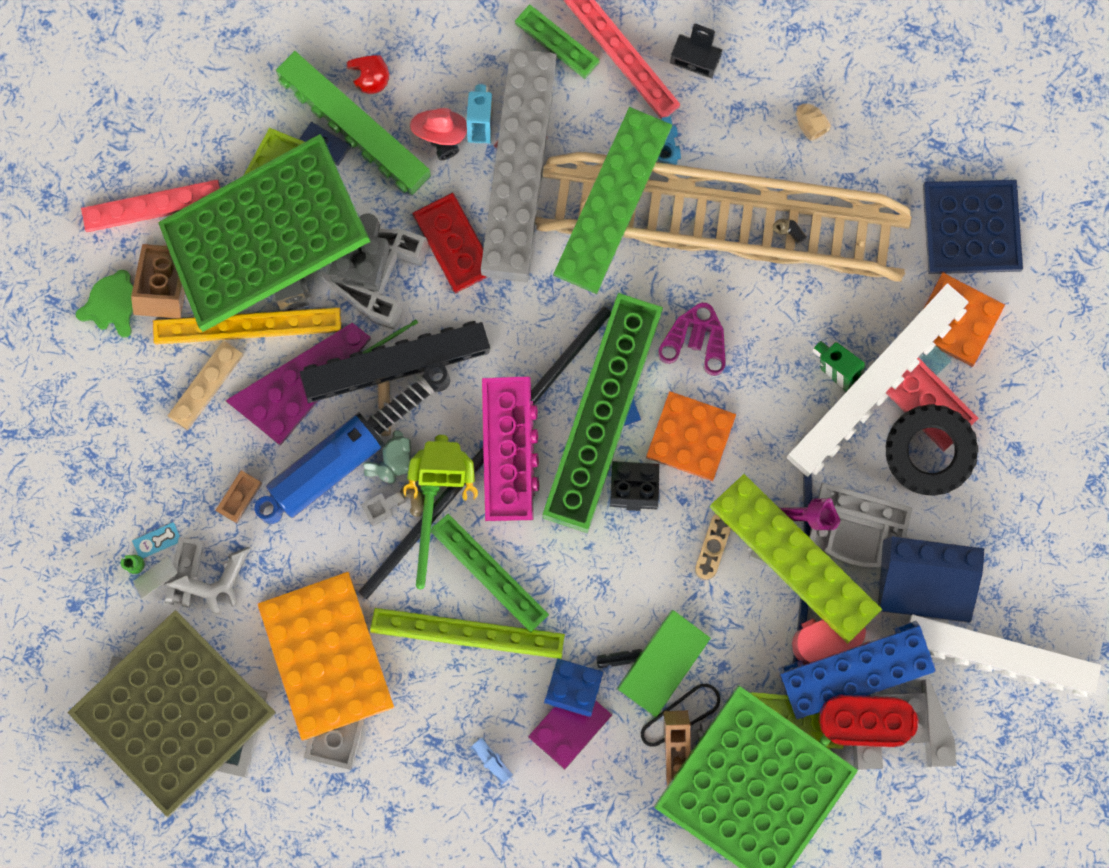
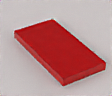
(452, 241)

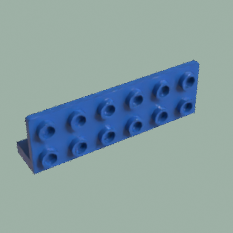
(858, 670)

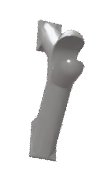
(210, 591)

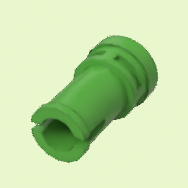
(133, 563)

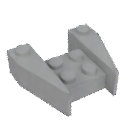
(374, 305)
(931, 730)

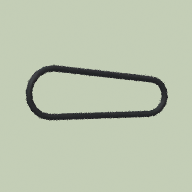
(675, 704)

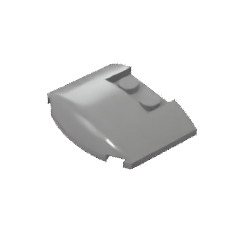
(862, 526)

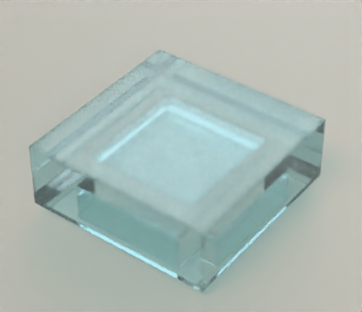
(935, 360)

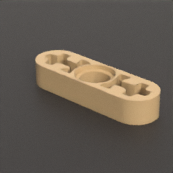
(702, 560)

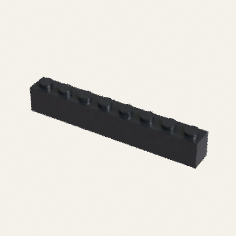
(393, 362)

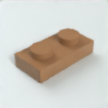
(238, 496)

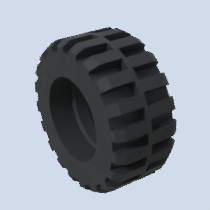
(964, 450)

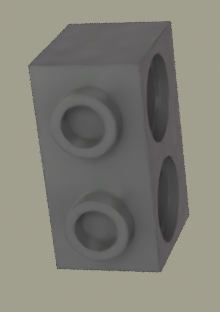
(293, 296)

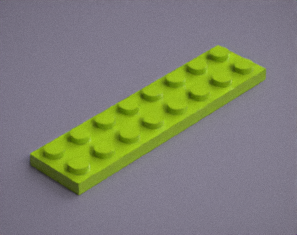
(795, 558)

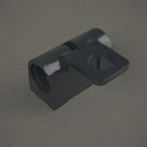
(697, 52)

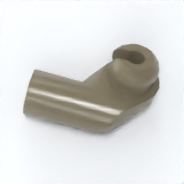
(416, 504)

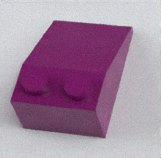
(567, 733)

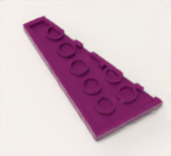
(278, 399)

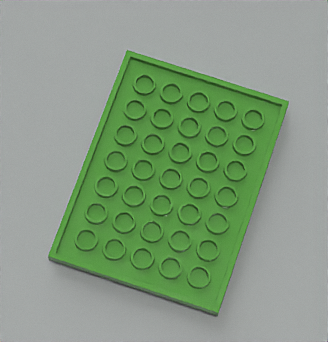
(262, 232)

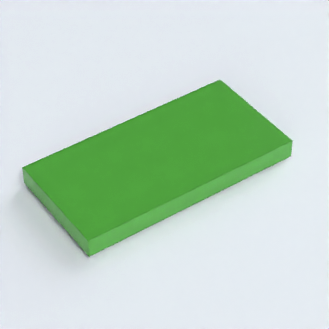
(663, 663)

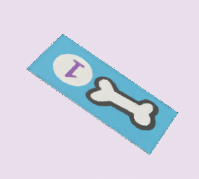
(156, 540)

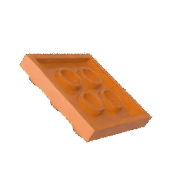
(971, 332)
(691, 436)

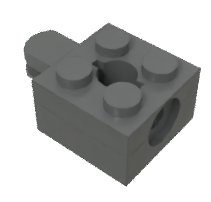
(367, 263)

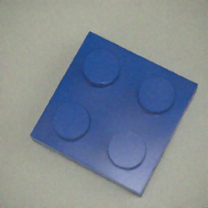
(573, 687)

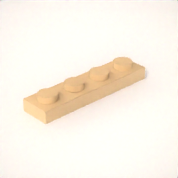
(205, 385)

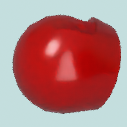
(373, 75)

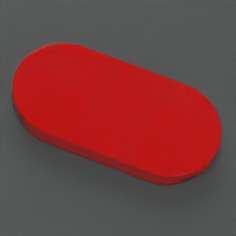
(868, 720)

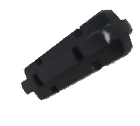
(617, 658)

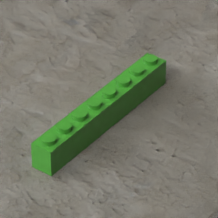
(353, 123)

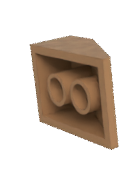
(157, 284)

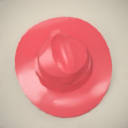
(439, 126)

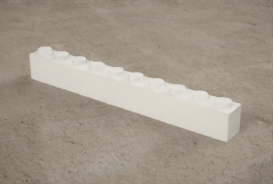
(877, 380)

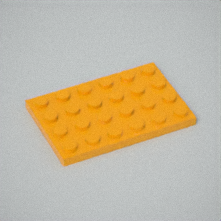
(325, 656)

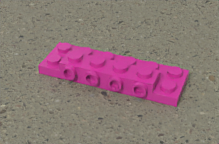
(509, 448)

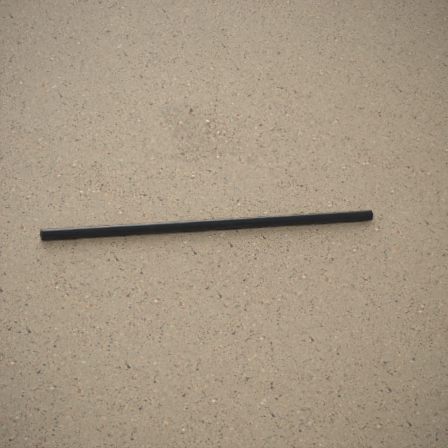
(478, 460)

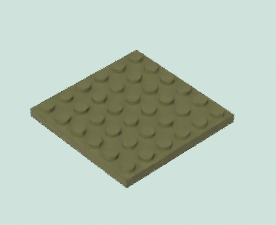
(171, 713)

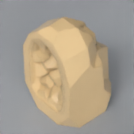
(812, 121)

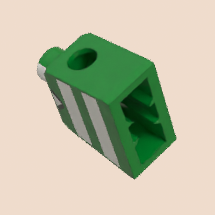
(839, 364)

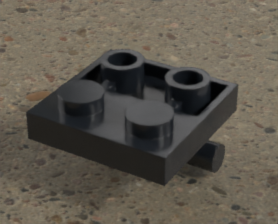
(634, 485)

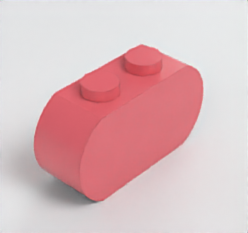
(820, 641)

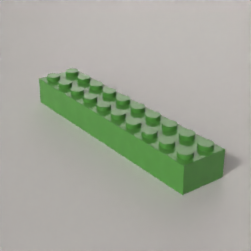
(602, 413)

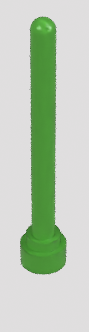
(429, 492)

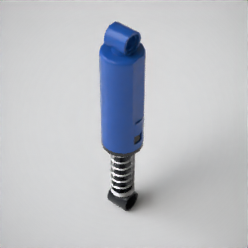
(343, 450)

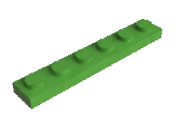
(489, 572)

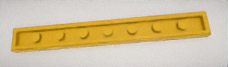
(249, 326)

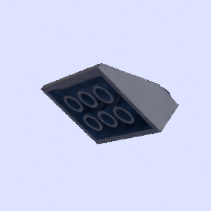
(930, 578)

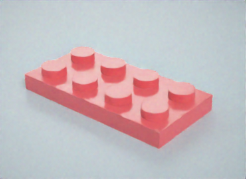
(925, 388)

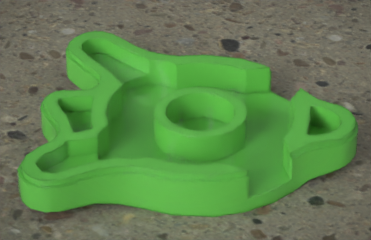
(110, 303)

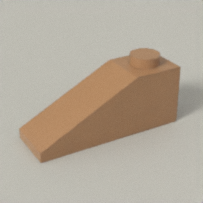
(676, 741)

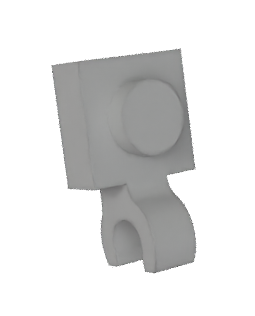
(379, 508)

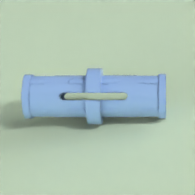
(491, 761)

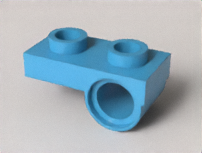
(669, 146)

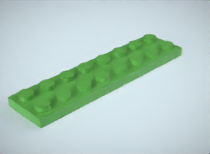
(612, 200)

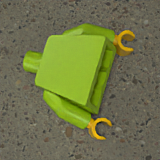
(441, 465)

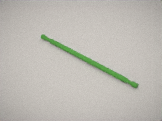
(393, 335)

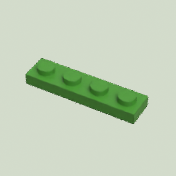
(557, 41)

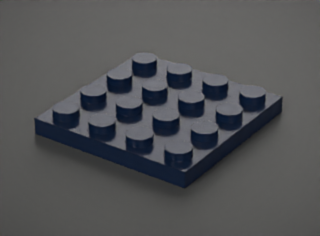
(972, 226)

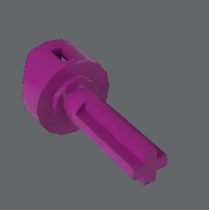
(819, 514)

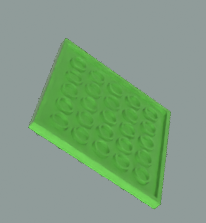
(755, 786)

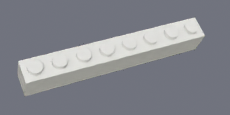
(1009, 657)

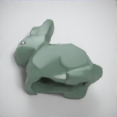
(395, 459)

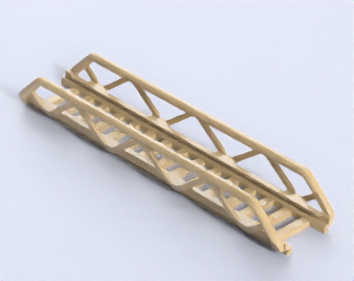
(767, 199)

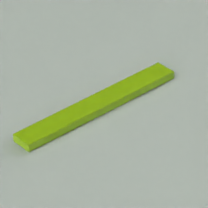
(467, 633)

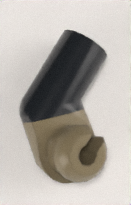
(789, 227)

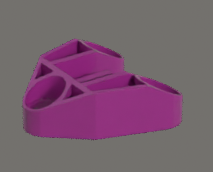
(715, 346)

